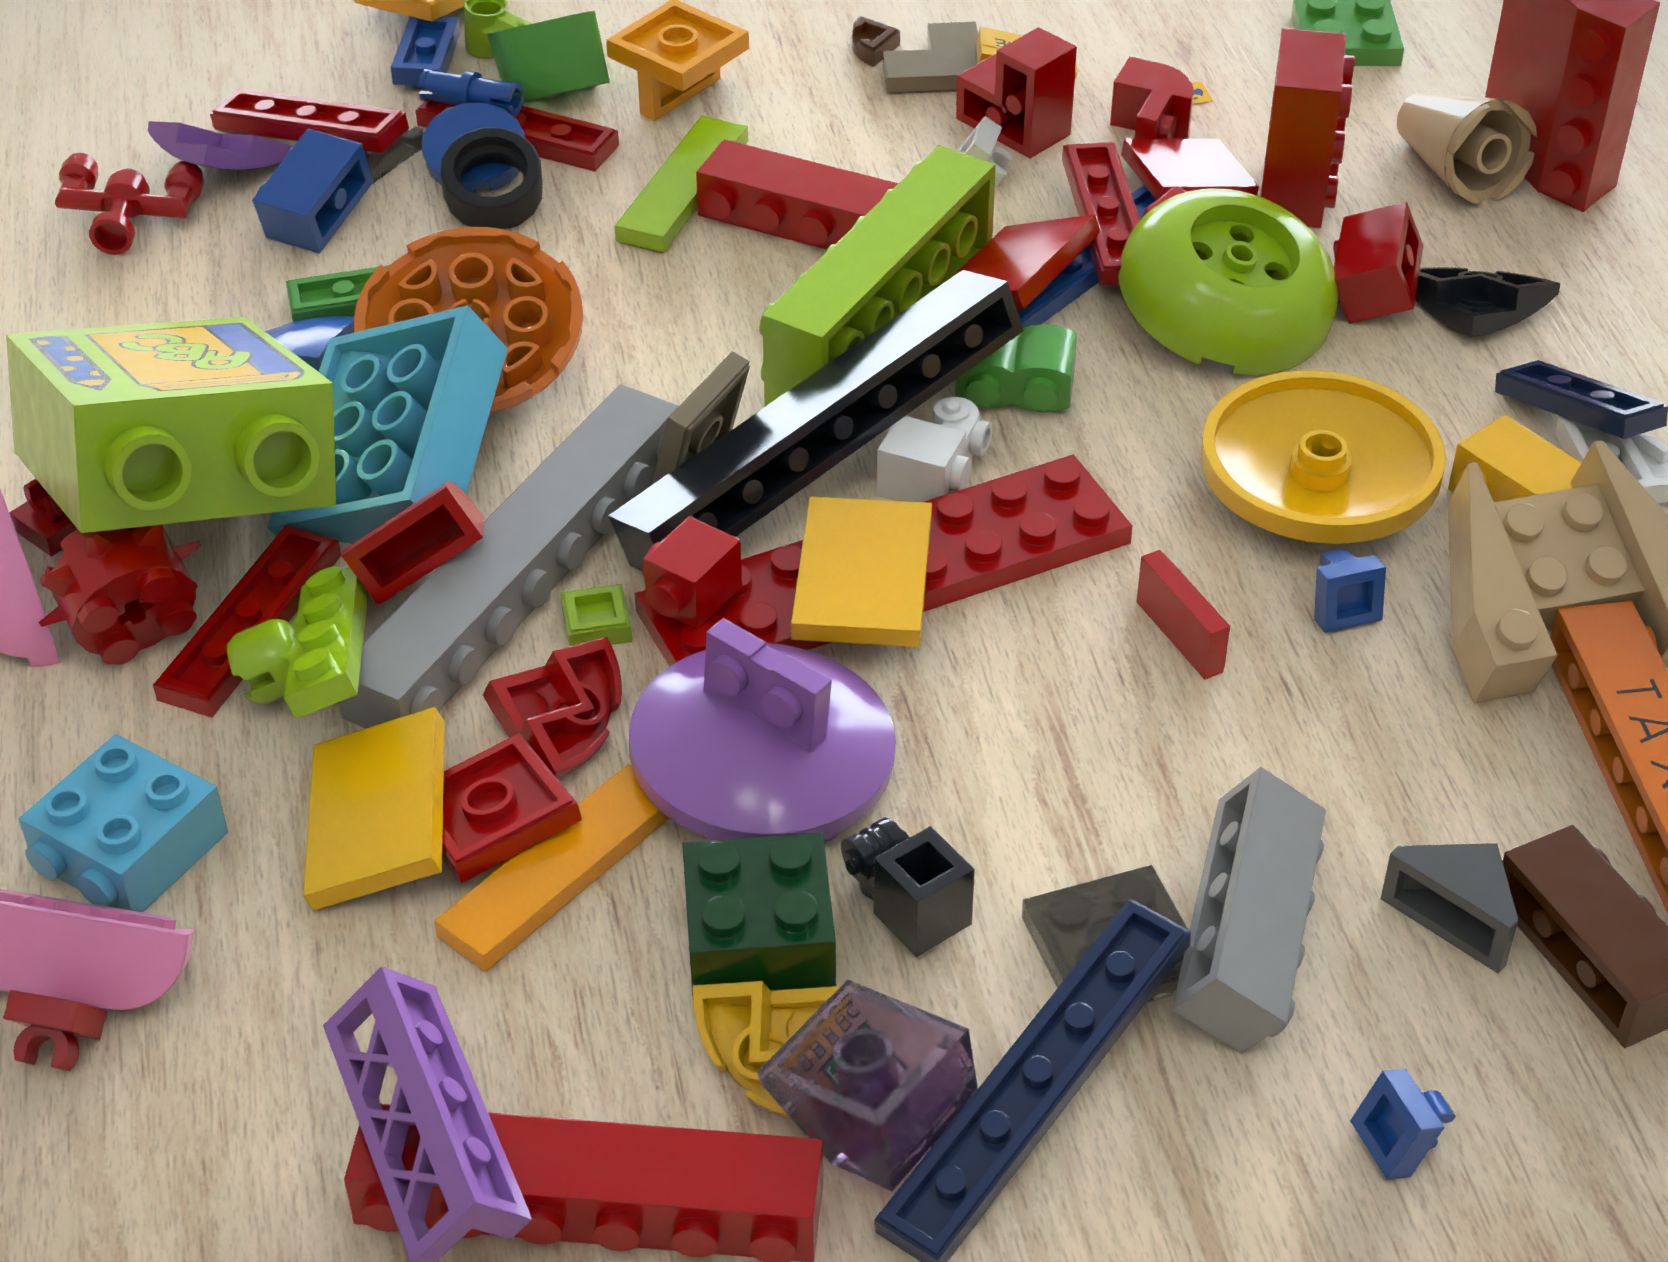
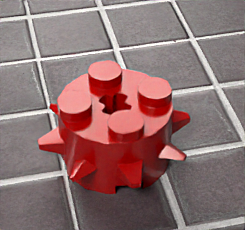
(122, 590)

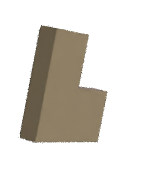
(935, 69)

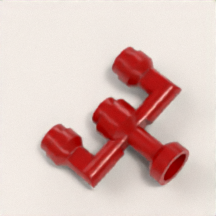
(124, 198)

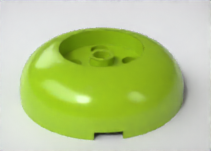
(1230, 281)

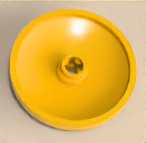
(1322, 456)

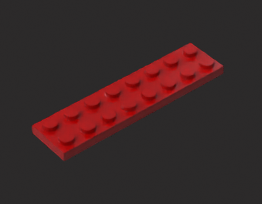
(976, 544)

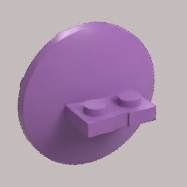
(760, 740)

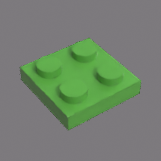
(1368, 27)

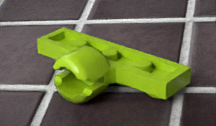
(314, 657)

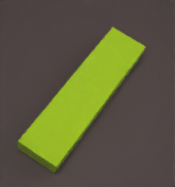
(672, 192)

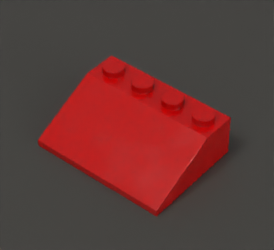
(1580, 81)

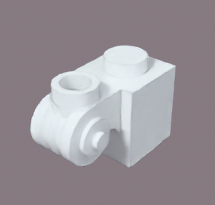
(934, 458)

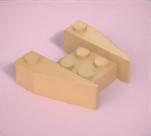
(1545, 553)

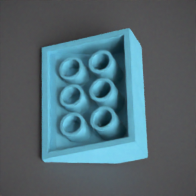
(405, 417)

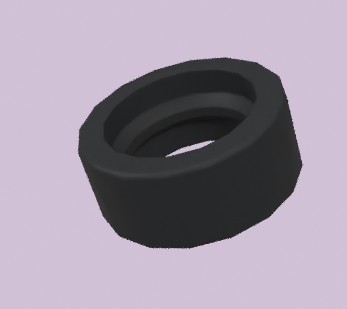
(491, 146)

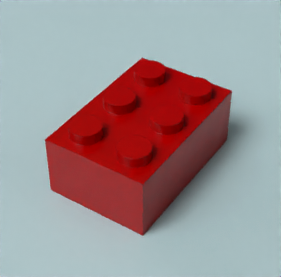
(1308, 123)

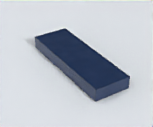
(1582, 399)

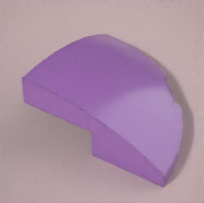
(216, 149)

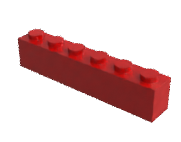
(637, 1187)

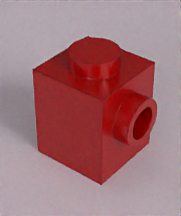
(692, 572)

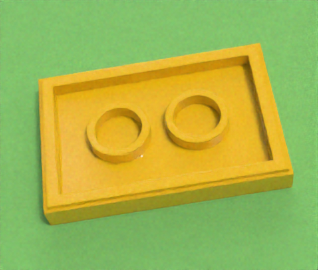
(862, 572)
(375, 809)

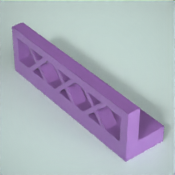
(436, 1096)

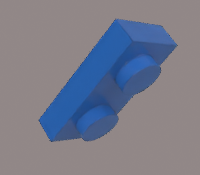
(424, 47)

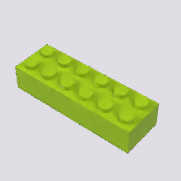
(880, 266)

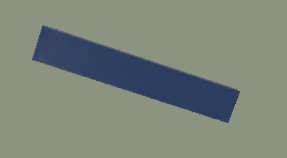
(1032, 1085)

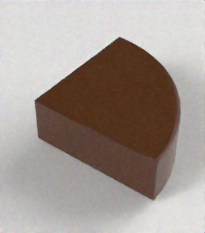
(873, 38)

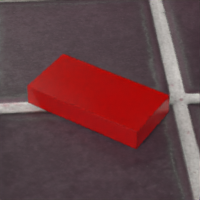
(1183, 614)

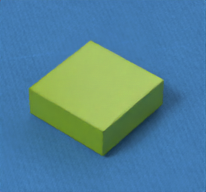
(596, 615)

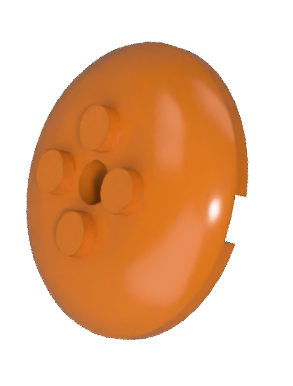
(507, 283)

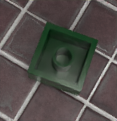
(760, 912)

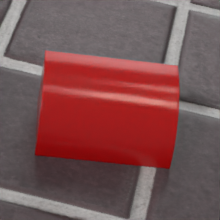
(415, 542)

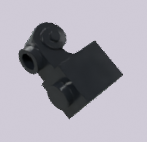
(916, 882)

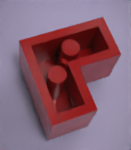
(1024, 91)

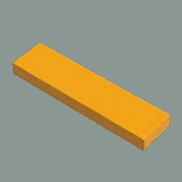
(550, 874)

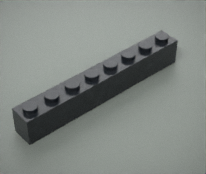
(826, 415)

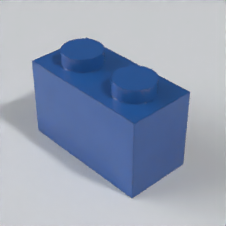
(313, 190)

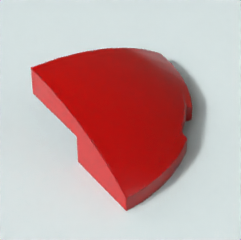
(561, 705)

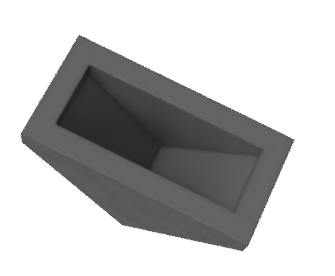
(1456, 895)

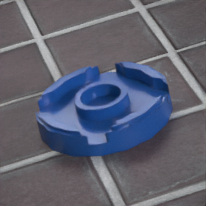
(454, 123)

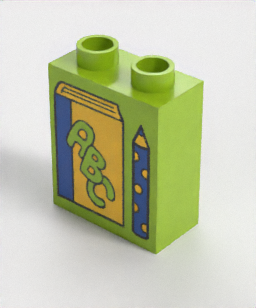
(171, 422)

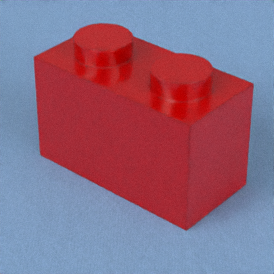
(1377, 262)

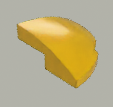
(748, 1024)

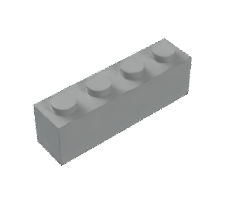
(1251, 912)

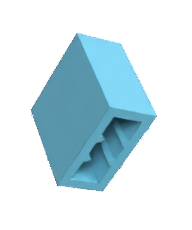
(123, 826)

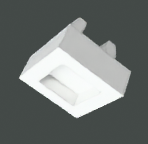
(982, 146)

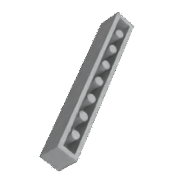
(525, 551)

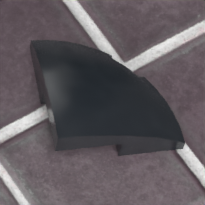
(1480, 300)

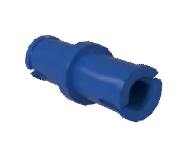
(469, 88)

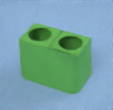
(551, 55)

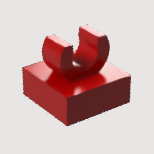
(41, 519)
(54, 1020)

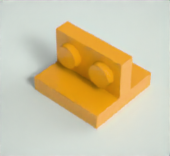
(675, 54)

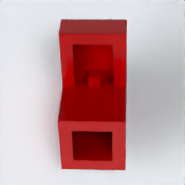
(1152, 100)

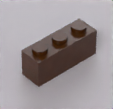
(1593, 931)

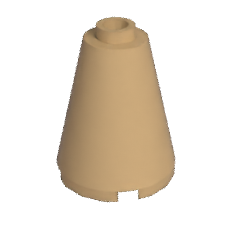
(1469, 141)

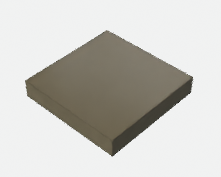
(703, 415)

